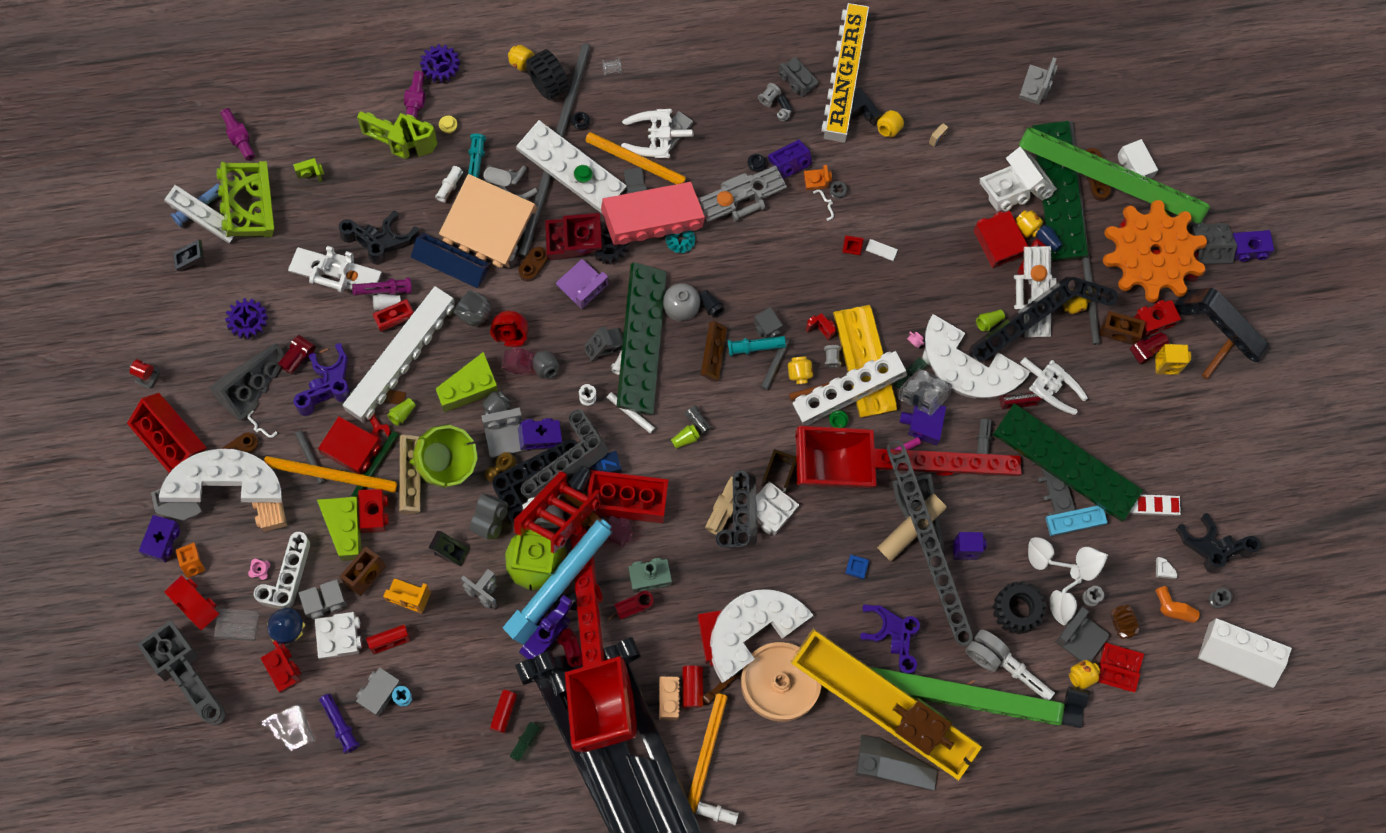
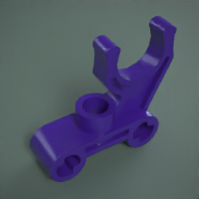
(327, 387)
(553, 623)
(896, 629)

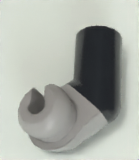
(785, 110)

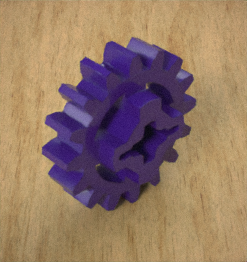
(441, 65)
(253, 322)

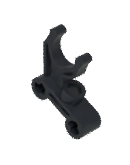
(376, 241)
(1218, 550)

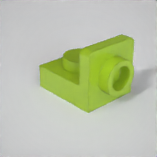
(307, 168)

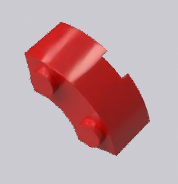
(191, 602)

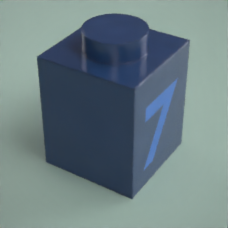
(608, 463)

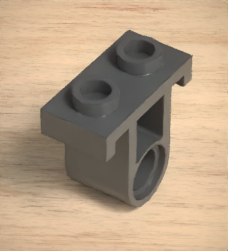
(604, 343)

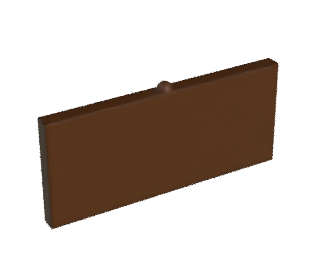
(395, 397)

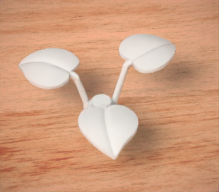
(1088, 567)

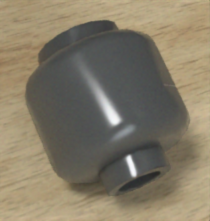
(545, 364)
(496, 403)

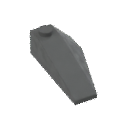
(244, 385)
(926, 486)
(888, 763)

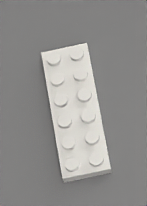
(560, 160)

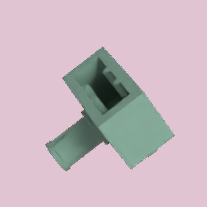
(649, 575)

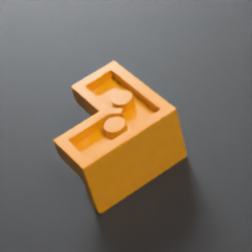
(408, 595)

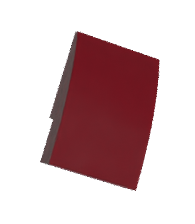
(573, 236)

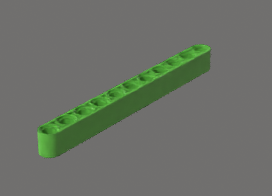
(1112, 174)
(976, 697)

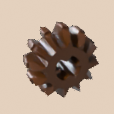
(1124, 621)

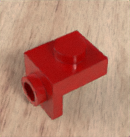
(825, 326)

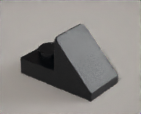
(864, 104)
(189, 255)
(448, 548)

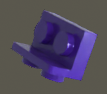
(791, 158)

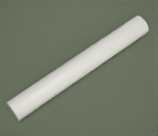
(634, 415)

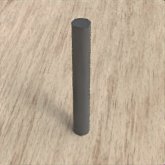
(774, 366)
(308, 453)

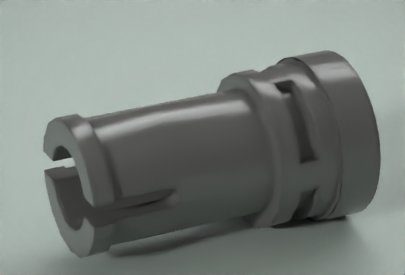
(695, 416)

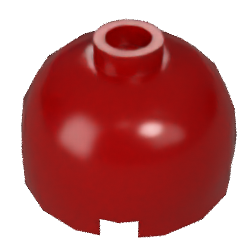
(510, 328)

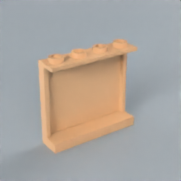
(487, 221)

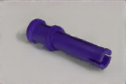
(343, 732)

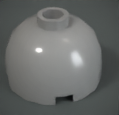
(681, 302)

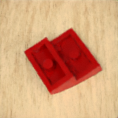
(1120, 667)

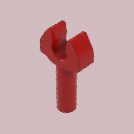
(379, 427)

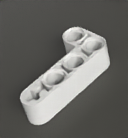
(287, 570)

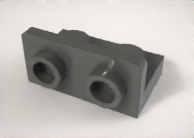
(797, 76)

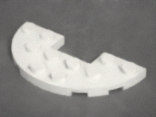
(962, 371)
(221, 468)
(746, 617)

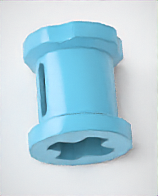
(403, 690)

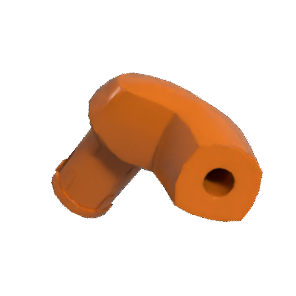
(1175, 609)

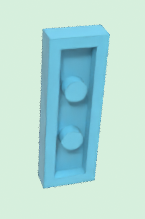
(1075, 520)

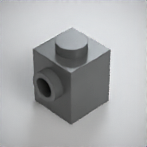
(767, 324)

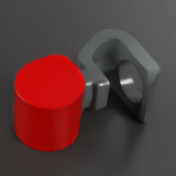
(144, 371)

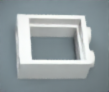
(1031, 173)

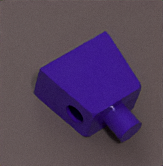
(924, 426)

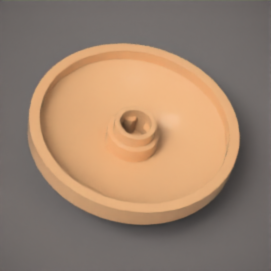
(776, 686)

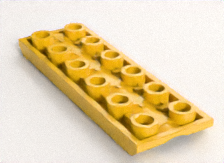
(860, 345)

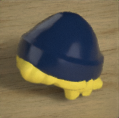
(285, 626)

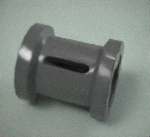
(1225, 598)

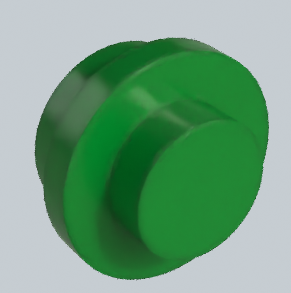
(583, 173)
(838, 419)

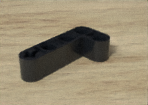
(739, 510)

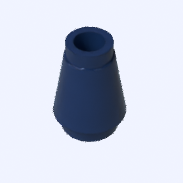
(1049, 238)

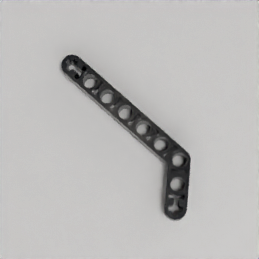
(1036, 316)

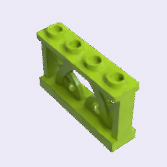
(259, 179)

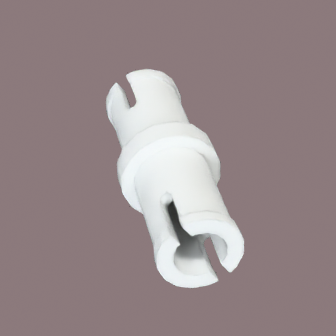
(449, 184)
(717, 813)

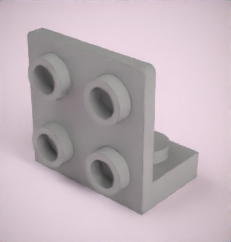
(1037, 83)
(502, 431)

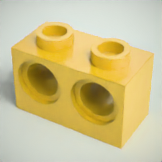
(1172, 359)

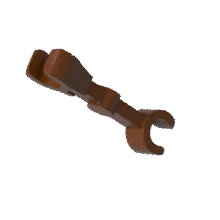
(711, 694)

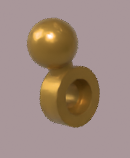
(503, 462)

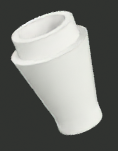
(383, 301)

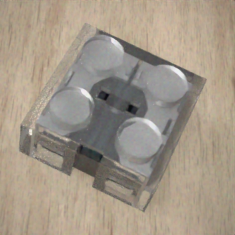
(925, 391)

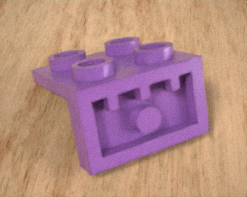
(582, 283)

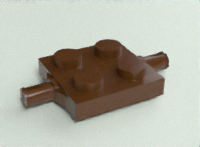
(923, 726)

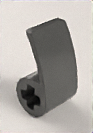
(634, 180)

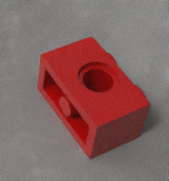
(1164, 310)
(367, 500)

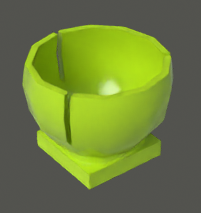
(444, 456)
(531, 560)

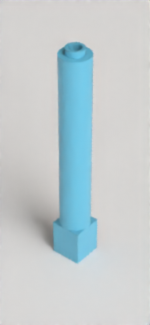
(524, 622)

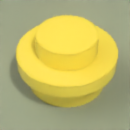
(448, 124)

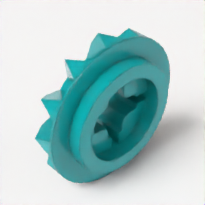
(686, 244)

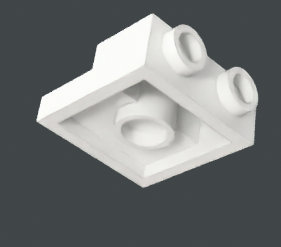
(1005, 189)
(773, 508)
(338, 635)

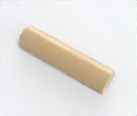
(409, 478)
(906, 533)

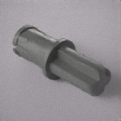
(984, 436)

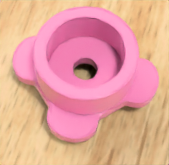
(916, 339)
(255, 564)

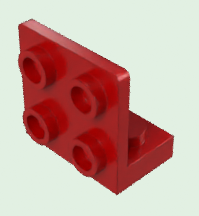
(280, 668)

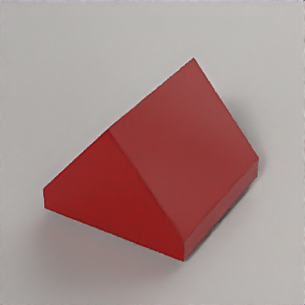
(852, 245)

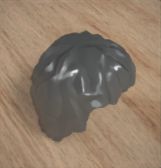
(473, 308)

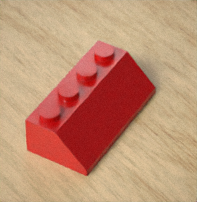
(164, 431)
(629, 496)

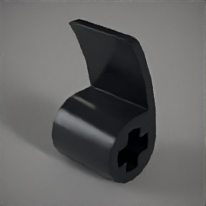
(1075, 702)

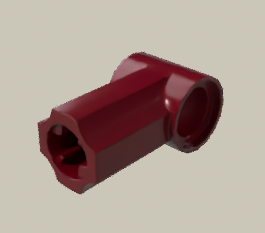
(1147, 349)
(299, 350)
(632, 606)
(572, 647)

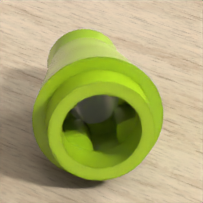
(988, 320)
(399, 413)
(685, 436)

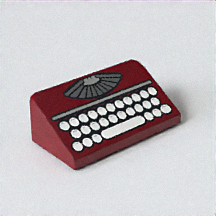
(1021, 400)

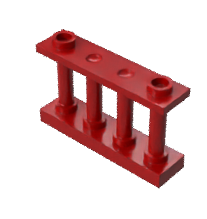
(548, 497)

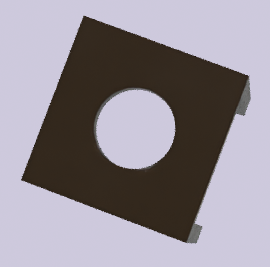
(778, 455)

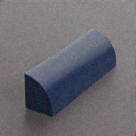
(450, 260)

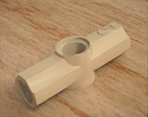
(722, 510)

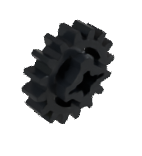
(609, 252)

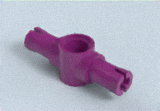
(415, 97)
(237, 134)

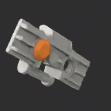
(739, 188)

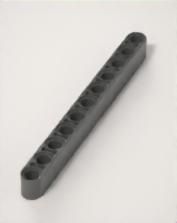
(922, 534)

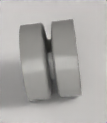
(987, 650)

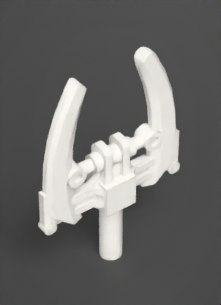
(663, 133)
(1046, 378)

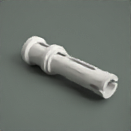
(1018, 671)

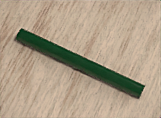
(377, 461)

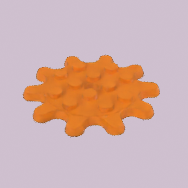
(1148, 269)

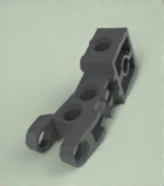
(172, 657)

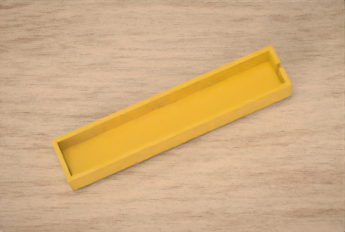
(875, 697)

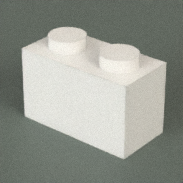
(1137, 158)

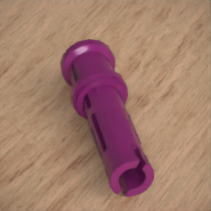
(391, 284)

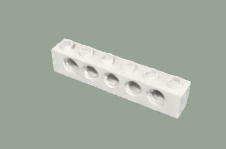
(844, 398)

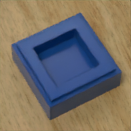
(857, 567)

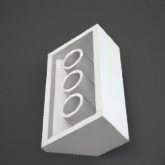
(1244, 653)

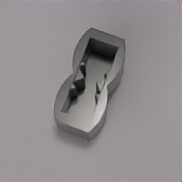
(488, 516)

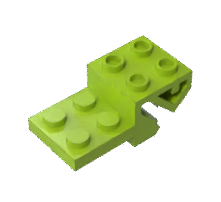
(421, 133)

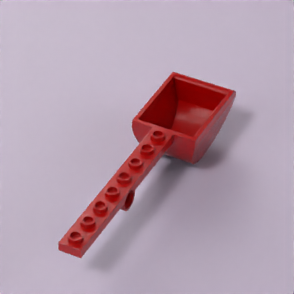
(849, 459)
(601, 690)

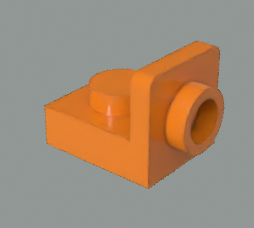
(817, 178)
(190, 560)

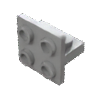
(482, 589)

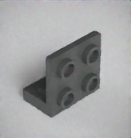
(1220, 243)
(1082, 637)

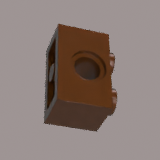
(1122, 328)
(362, 571)

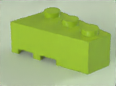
(467, 385)
(343, 525)

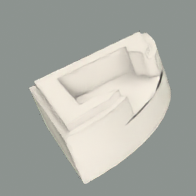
(1164, 569)

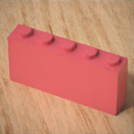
(652, 213)

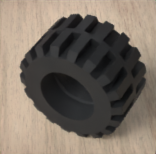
(547, 74)
(1027, 594)

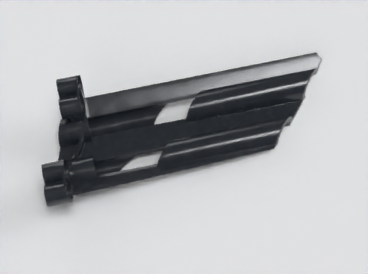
(627, 789)

